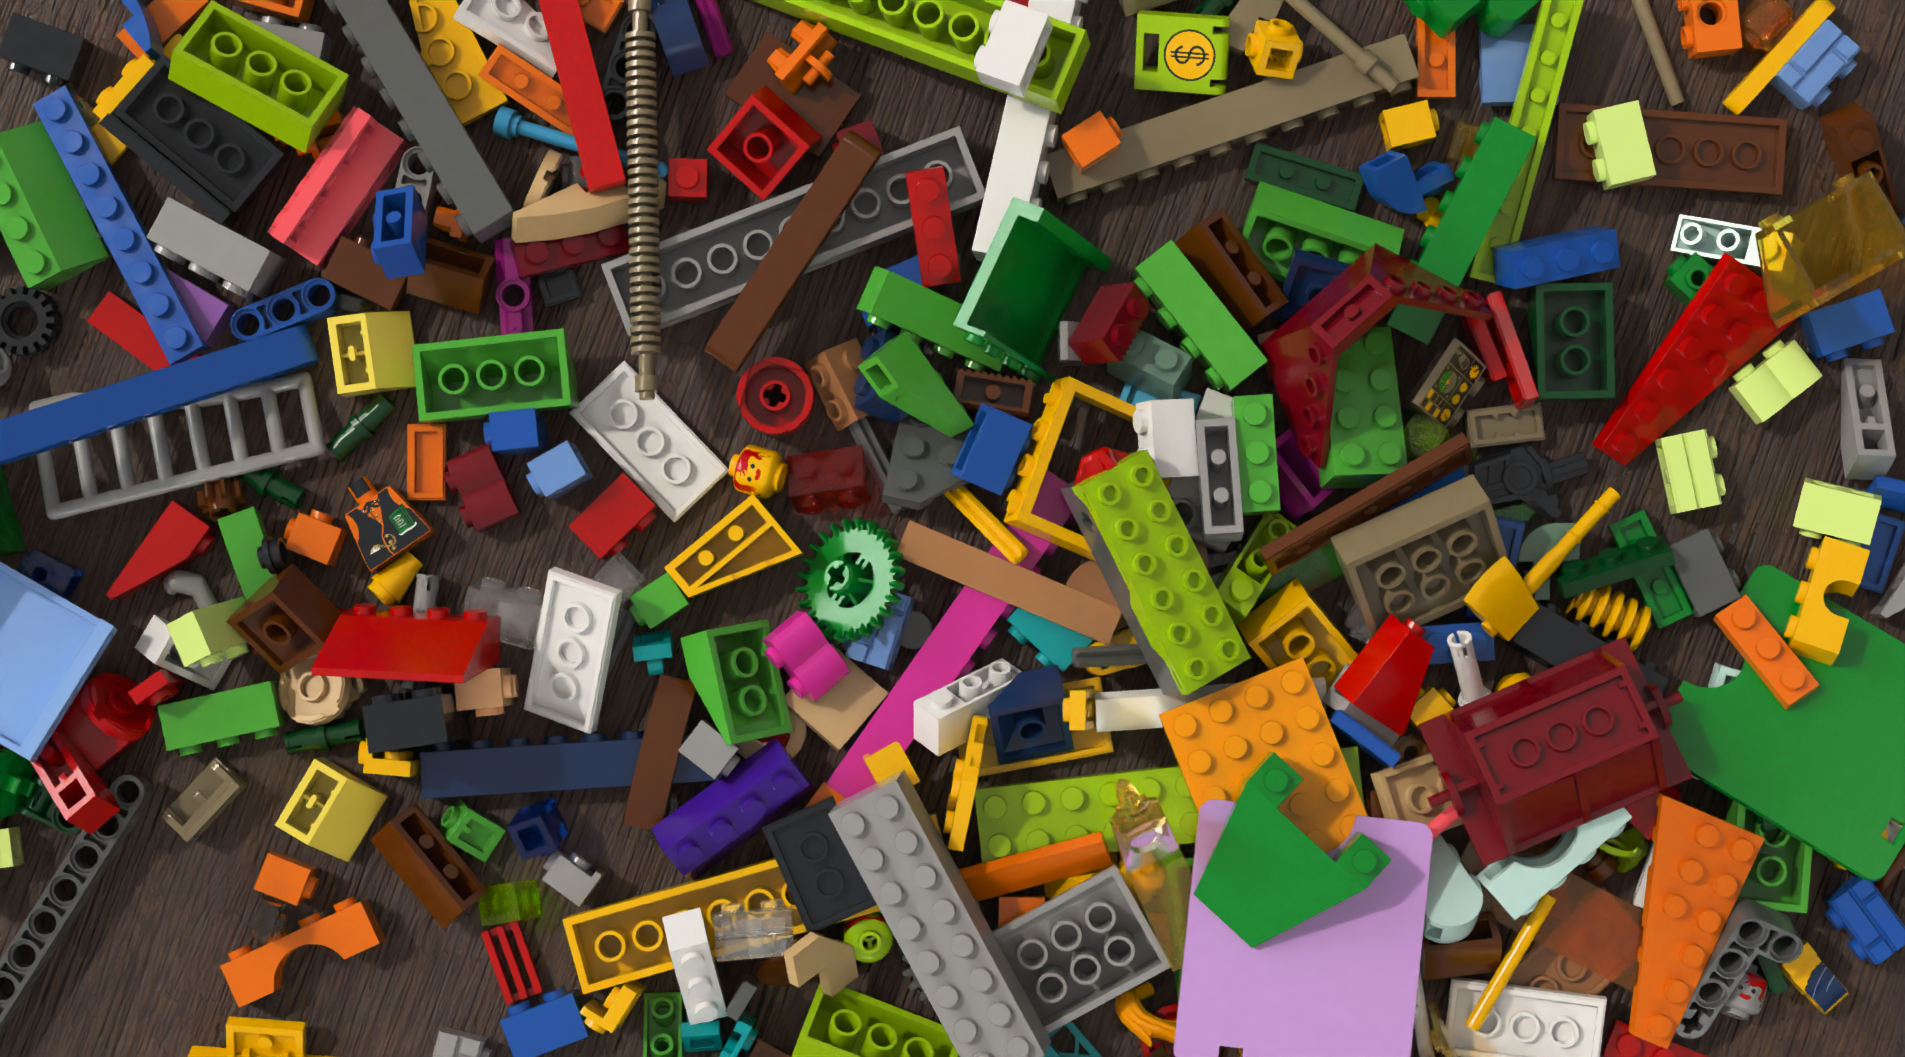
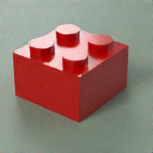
(764, 142)

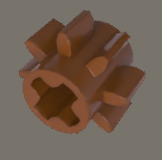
(221, 498)

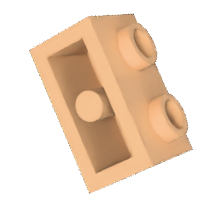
(487, 692)

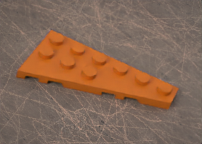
(1687, 901)

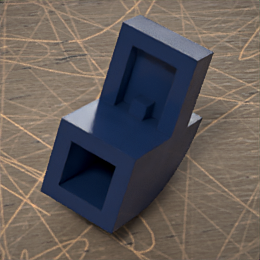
(679, 35)

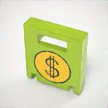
(1187, 53)

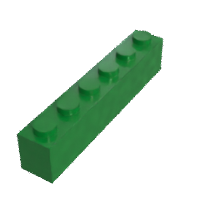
(1466, 217)

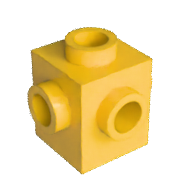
(1274, 48)

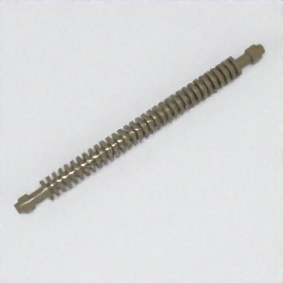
(642, 196)

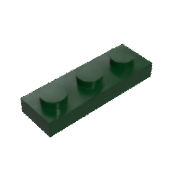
(1304, 176)
(1613, 566)

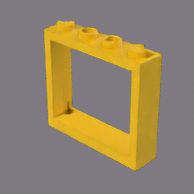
(1036, 461)

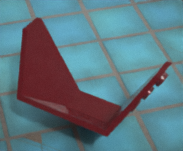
(1307, 346)

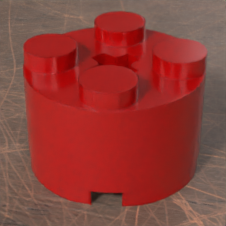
(764, 378)

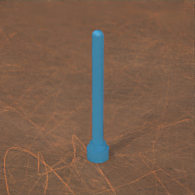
(511, 124)

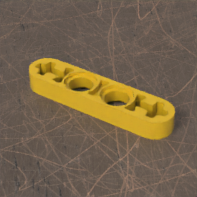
(1778, 56)

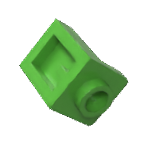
(470, 830)

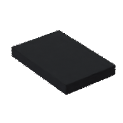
(817, 866)

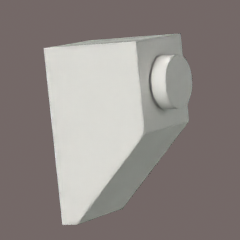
(160, 649)

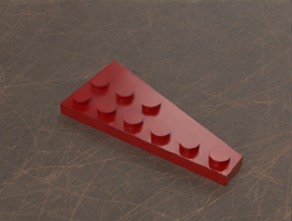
(1706, 345)

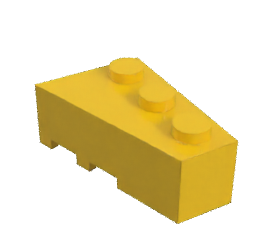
(733, 549)

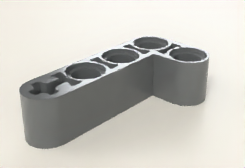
(1727, 971)

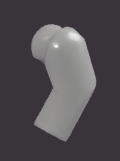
(190, 584)

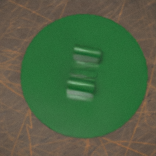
(14, 781)

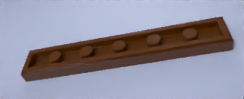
(1367, 503)

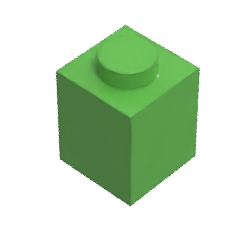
(658, 602)

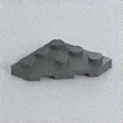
(922, 464)

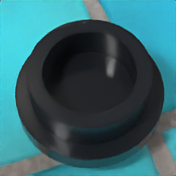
(273, 554)

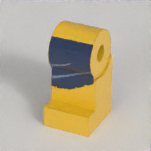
(1814, 980)

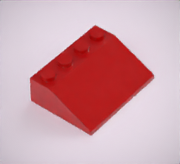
(410, 644)

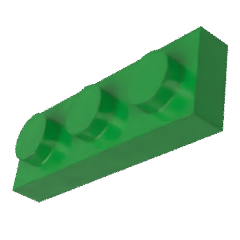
(1657, 588)

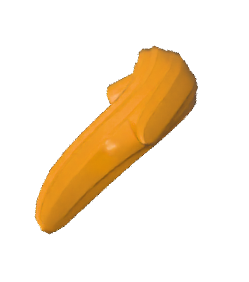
(1139, 1020)

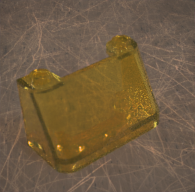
(1827, 247)

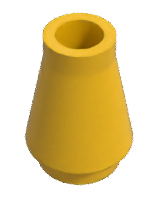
(394, 580)

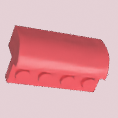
(339, 187)

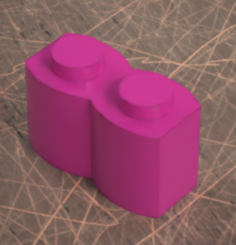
(805, 656)

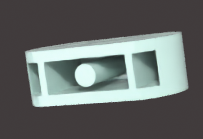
(1452, 896)

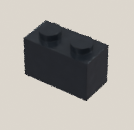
(45, 50)

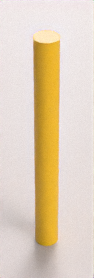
(1510, 962)

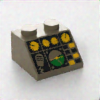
(1446, 384)

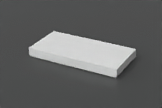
(649, 443)
(572, 650)
(1526, 1022)

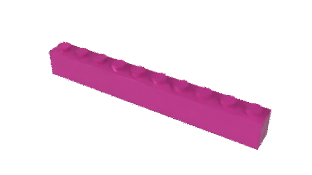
(947, 650)

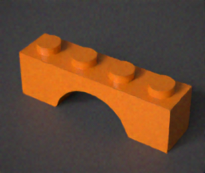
(260, 971)

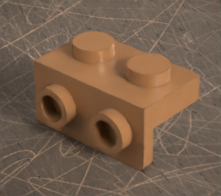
(834, 378)

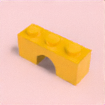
(1815, 629)

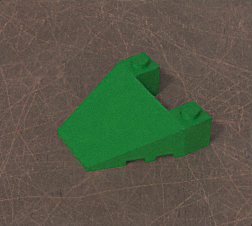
(1268, 871)

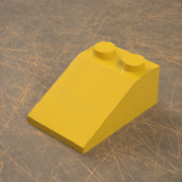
(1295, 627)

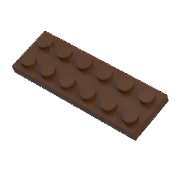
(1686, 149)

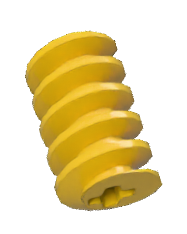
(1613, 613)

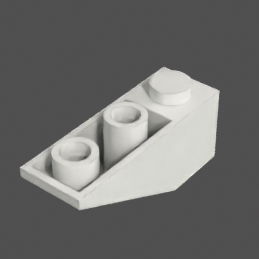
(946, 714)

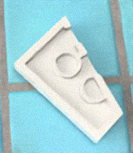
(512, 26)

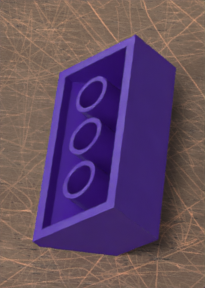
(733, 810)

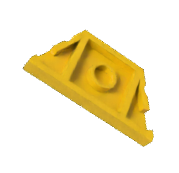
(964, 786)

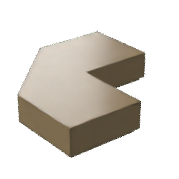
(821, 955)

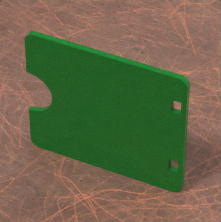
(1827, 763)

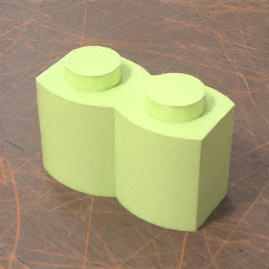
(1774, 381)

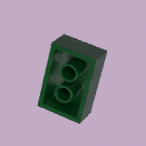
(1572, 341)

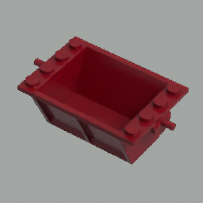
(1555, 751)

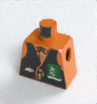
(384, 524)

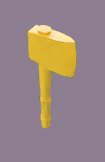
(1505, 599)

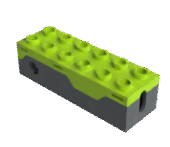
(1153, 570)

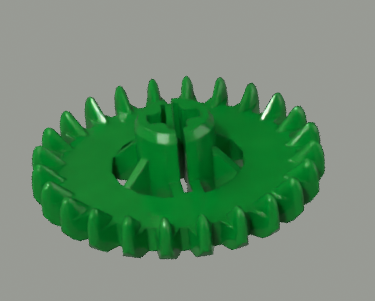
(838, 580)

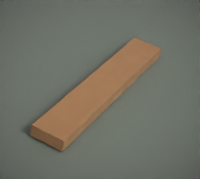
(1009, 582)

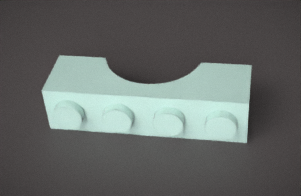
(1522, 881)

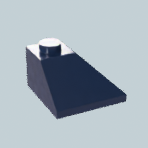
(1030, 717)

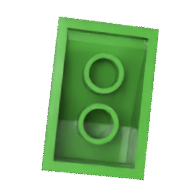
(738, 681)

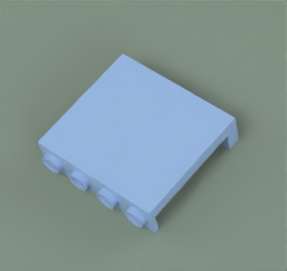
(44, 660)

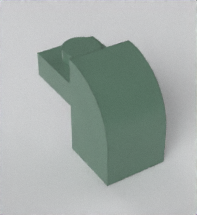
(1537, 543)

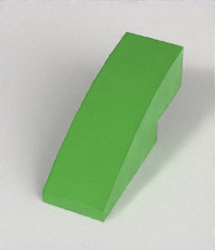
(242, 537)

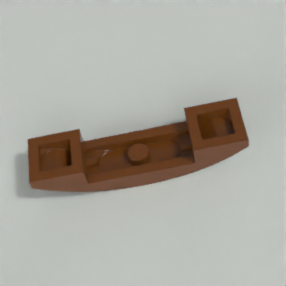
(659, 752)

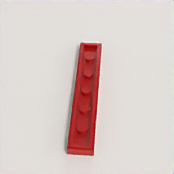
(583, 94)

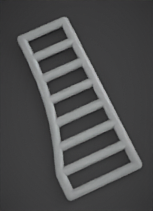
(204, 471)

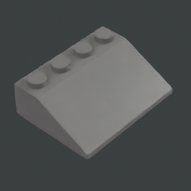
(1082, 948)

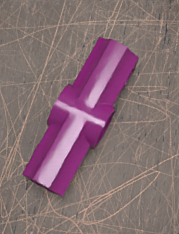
(517, 318)

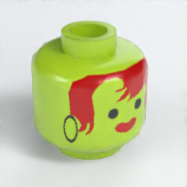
(868, 936)

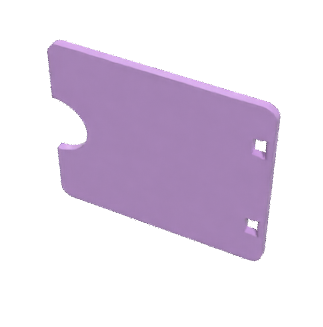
(1323, 986)

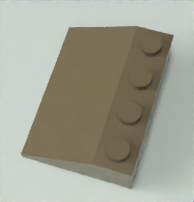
(1420, 555)

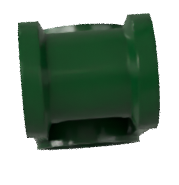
(43, 809)

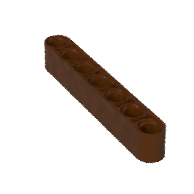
(793, 251)

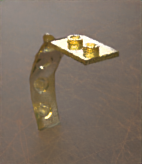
(1154, 867)

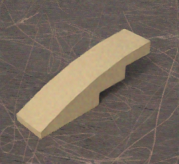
(575, 213)

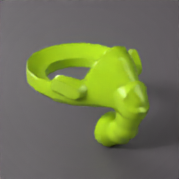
(1633, 846)

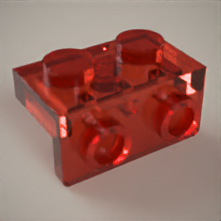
(828, 480)

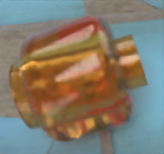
(1765, 24)

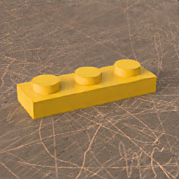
(1080, 709)

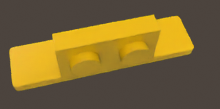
(112, 97)
(259, 1039)

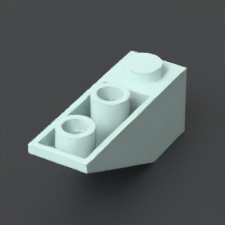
(1714, 238)

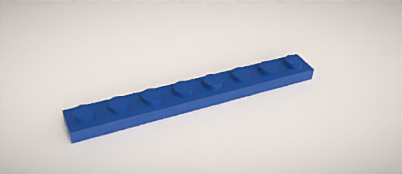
(120, 226)

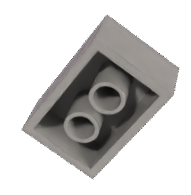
(214, 251)

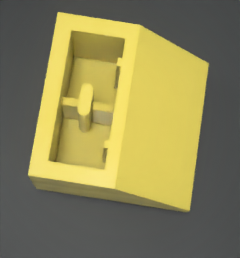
(372, 352)
(331, 809)

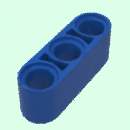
(268, 308)

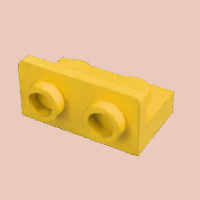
(390, 762)
(615, 1008)

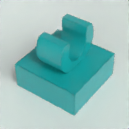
(653, 648)
(702, 1036)

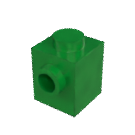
(1686, 276)

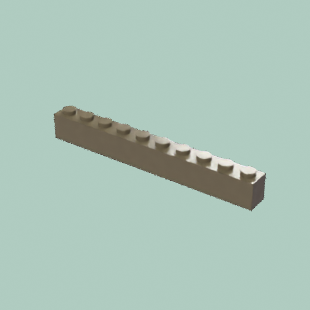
(1233, 118)

